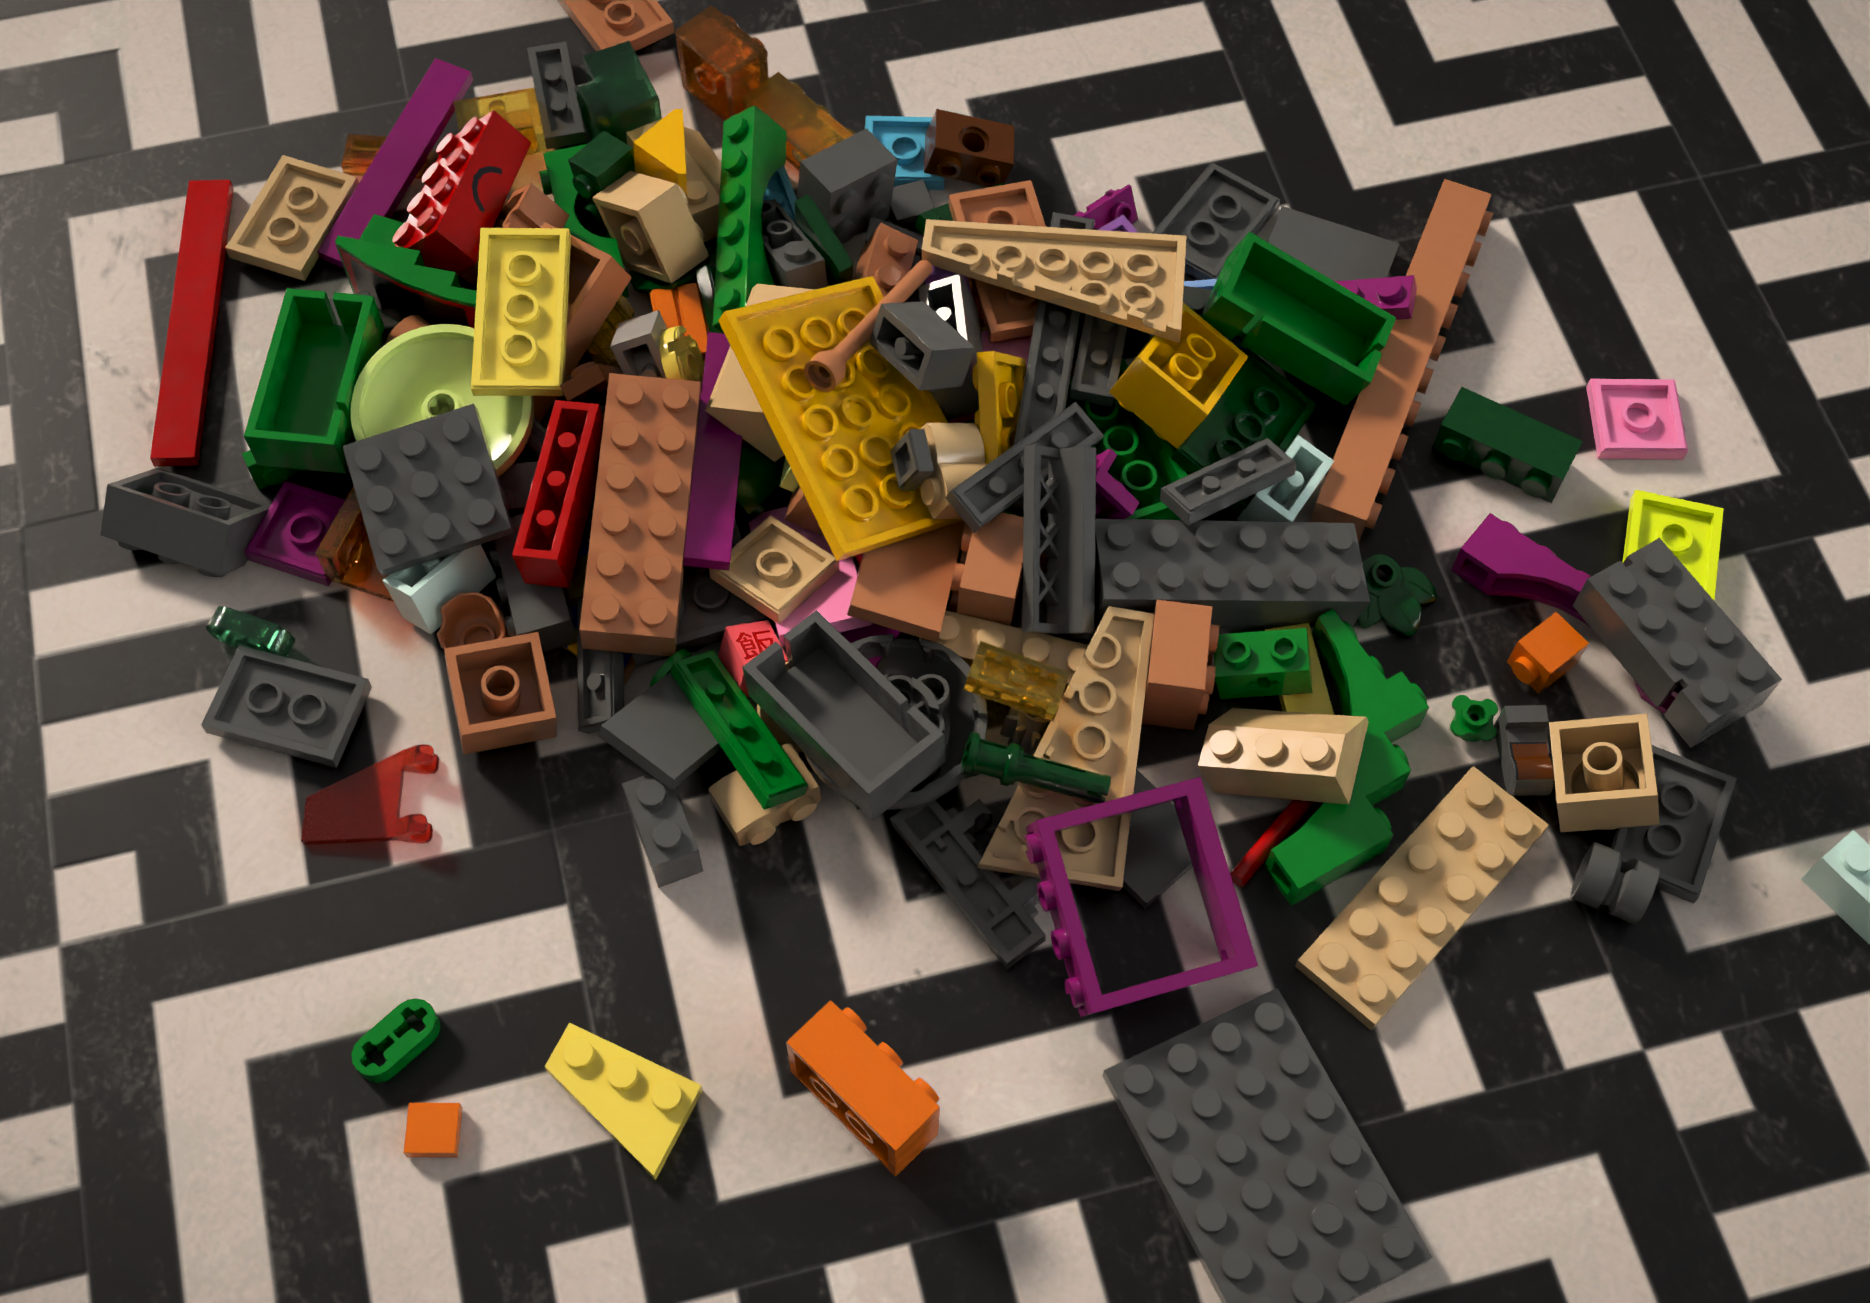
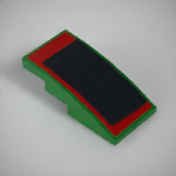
(404, 284)

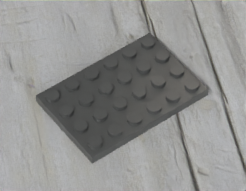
(1265, 1161)

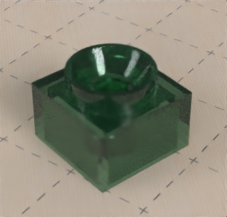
(616, 93)

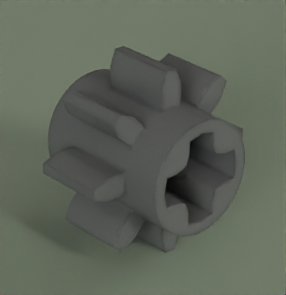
(1024, 729)

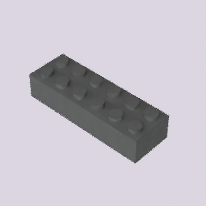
(1240, 568)

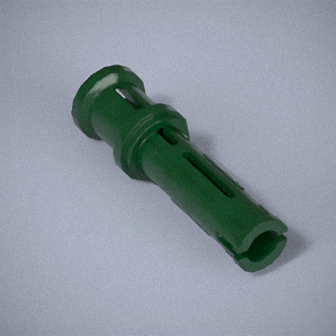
(1013, 765)

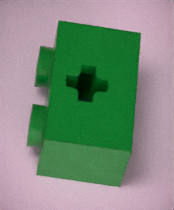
(1263, 663)

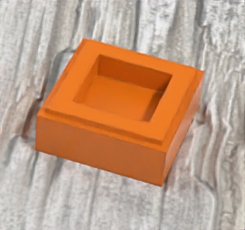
(433, 1130)

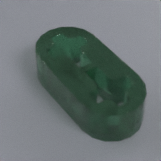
(246, 630)

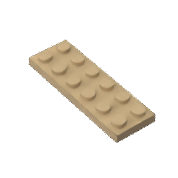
(1421, 897)

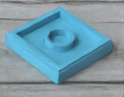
(906, 141)

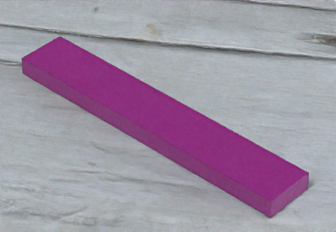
(400, 154)
(714, 475)

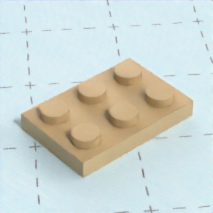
(291, 217)

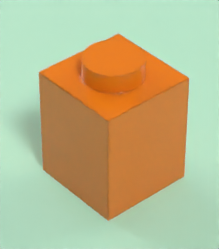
(1547, 653)

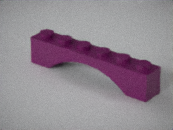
(1510, 564)

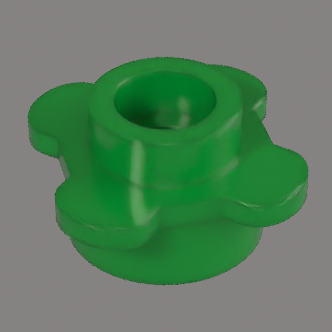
(1472, 730)

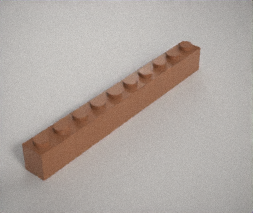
(1388, 401)

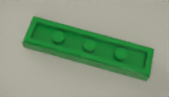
(739, 729)

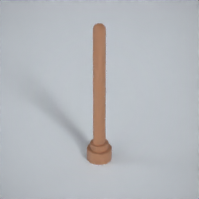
(828, 367)

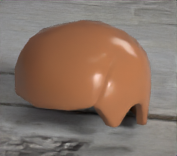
(470, 620)

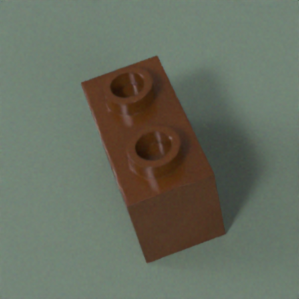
(968, 149)

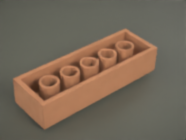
(640, 515)

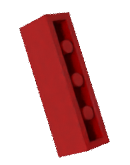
(560, 495)

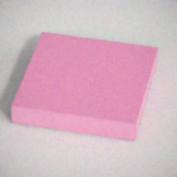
(1636, 419)

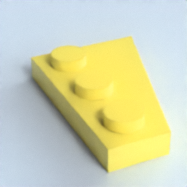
(626, 1093)

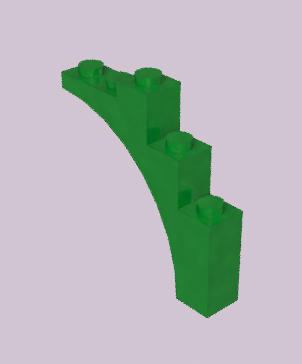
(1350, 835)

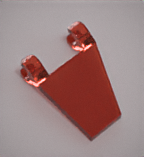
(369, 804)

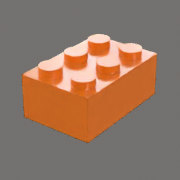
(864, 1086)

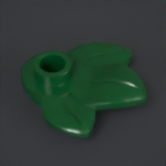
(1397, 599)

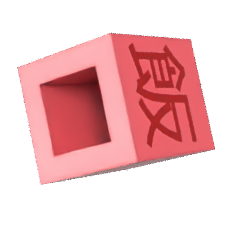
(744, 643)

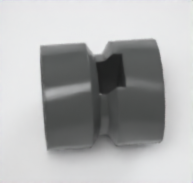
(1615, 883)

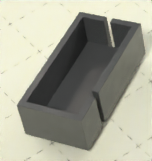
(1672, 634)
(845, 715)

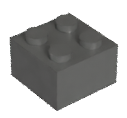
(850, 183)

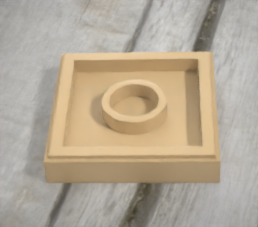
(776, 569)

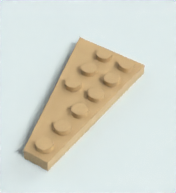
(1096, 272)
(1095, 732)

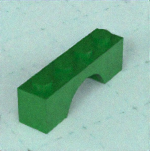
(558, 182)

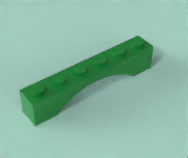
(750, 156)

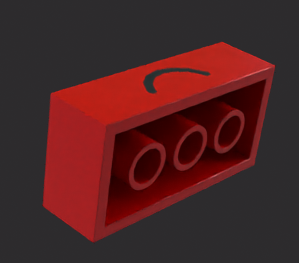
(463, 192)

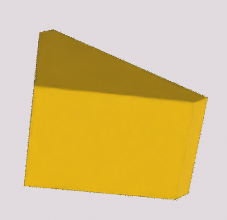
(662, 150)

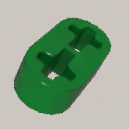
(390, 1032)

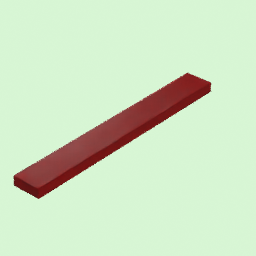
(192, 324)

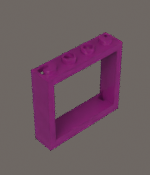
(1212, 878)

